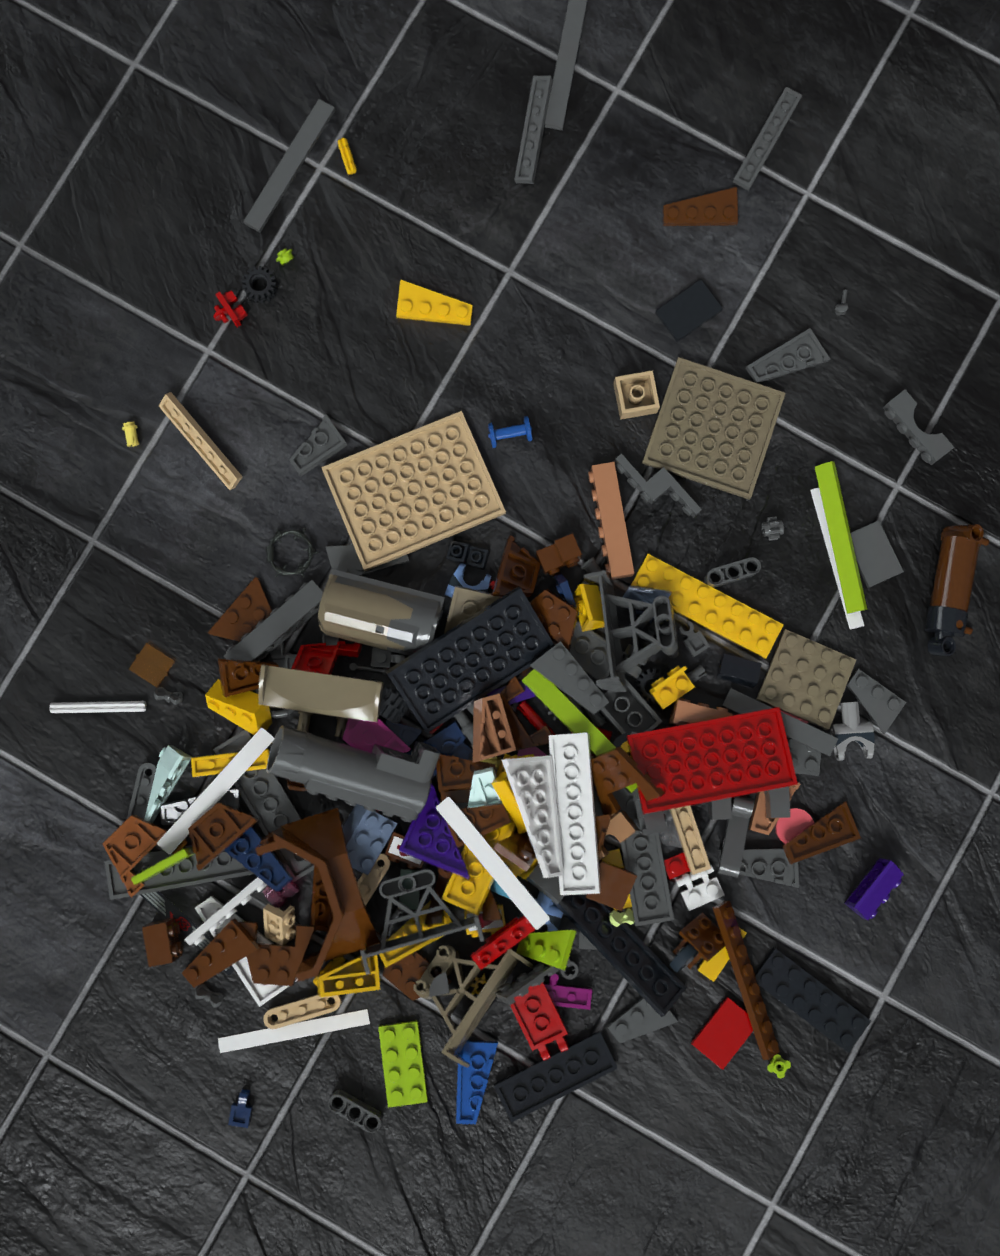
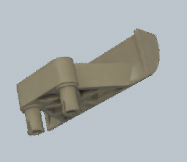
(321, 695)
(447, 959)

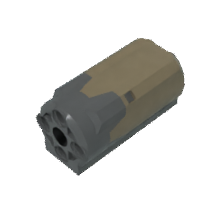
(379, 613)

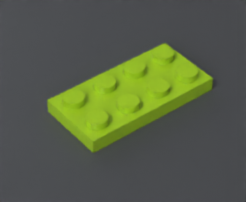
(403, 1063)

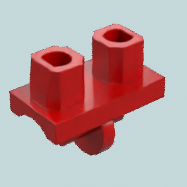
(226, 300)

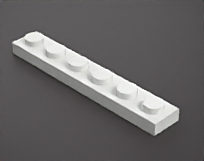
(226, 911)

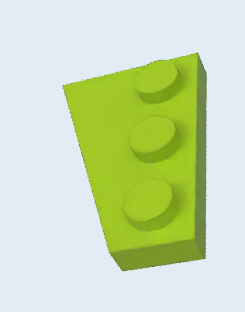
(548, 947)

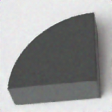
(439, 986)

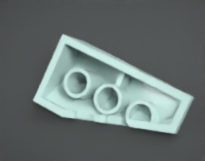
(168, 772)

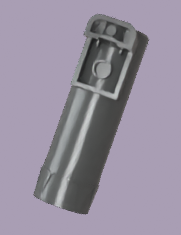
(374, 779)

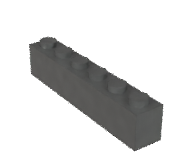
(278, 625)

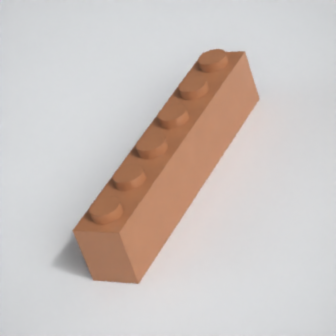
(612, 520)

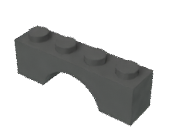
(902, 413)

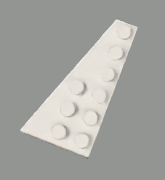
(536, 797)
(260, 992)

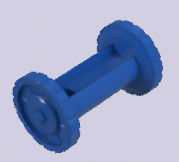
(508, 432)

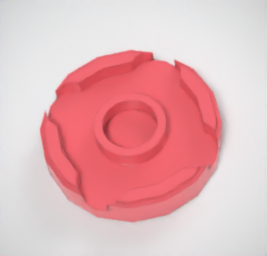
(790, 827)

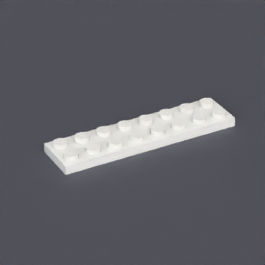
(575, 813)

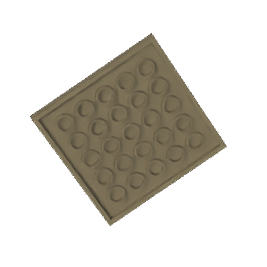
(714, 428)

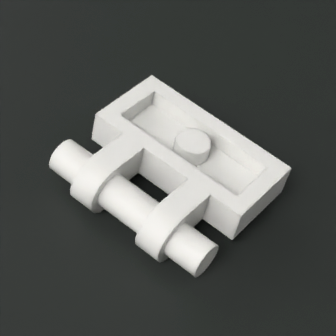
(701, 893)

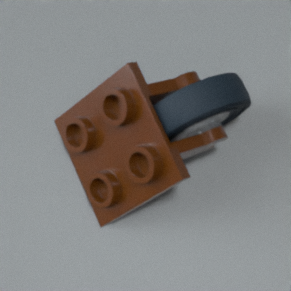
(703, 938)

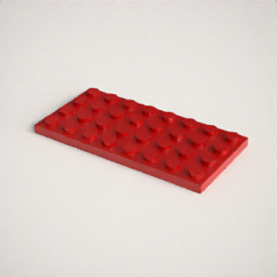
(714, 759)

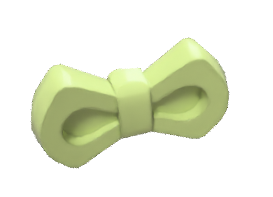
(624, 917)

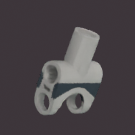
(852, 730)

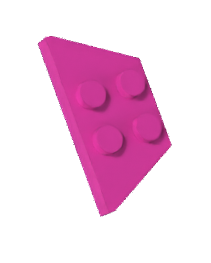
(365, 734)

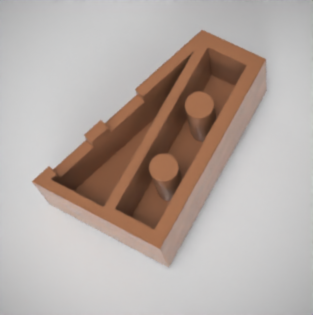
(686, 713)
(490, 729)

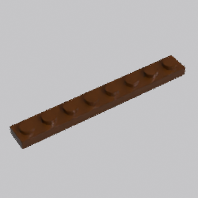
(746, 980)

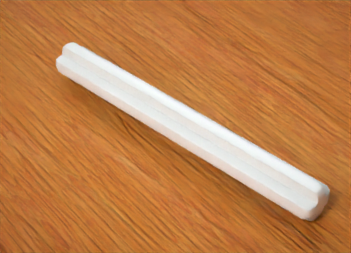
(89, 707)

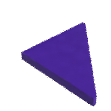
(432, 840)

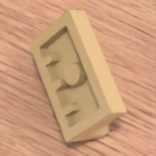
(279, 925)

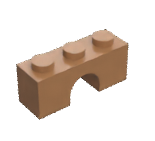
(621, 827)

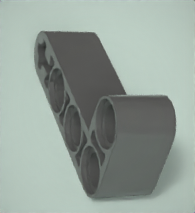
(735, 836)

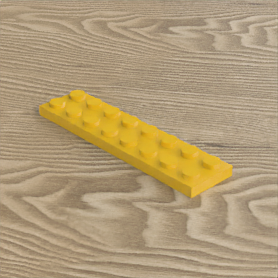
(710, 607)
(472, 892)

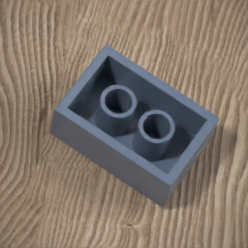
(366, 836)

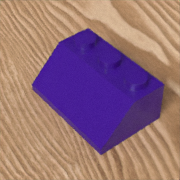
(874, 888)

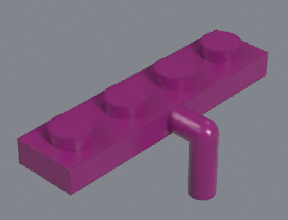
(568, 995)

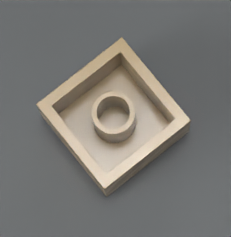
(636, 395)

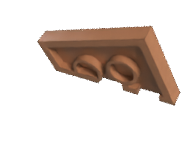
(758, 821)

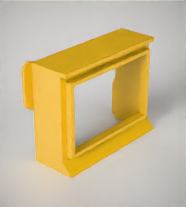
(504, 790)

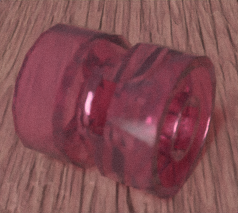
(279, 899)

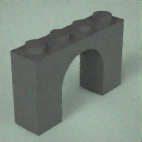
(776, 802)

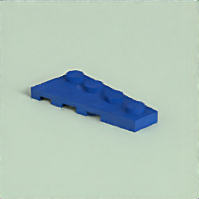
(474, 1079)

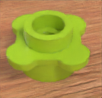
(284, 256)
(772, 1067)

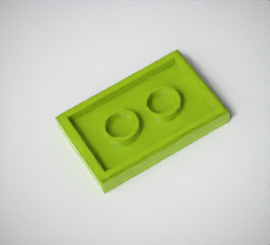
(162, 865)

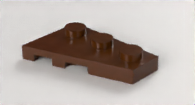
(240, 675)
(457, 773)
(484, 819)

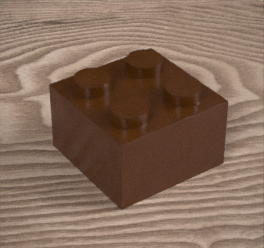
(162, 941)

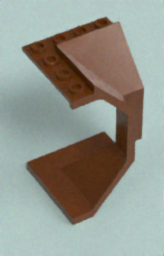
(323, 843)

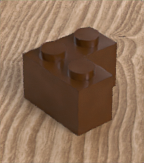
(560, 554)

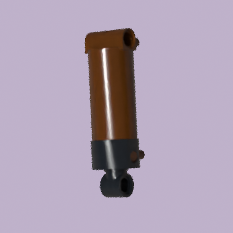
(953, 587)

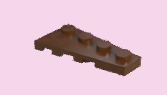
(705, 210)

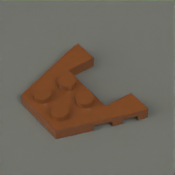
(130, 844)

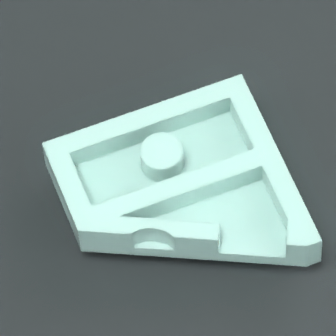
(482, 791)

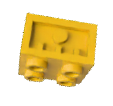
(672, 688)

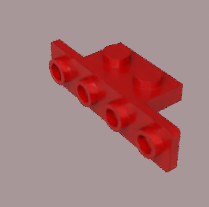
(502, 941)

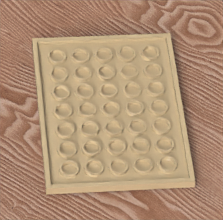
(413, 490)

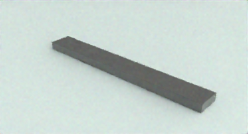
(565, 64)
(289, 165)

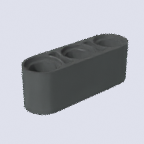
(739, 566)
(345, 1111)

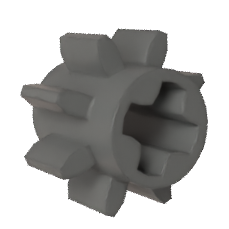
(772, 528)

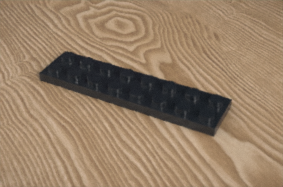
(624, 951)

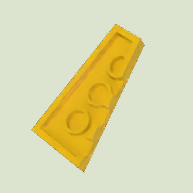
(427, 305)
(390, 957)

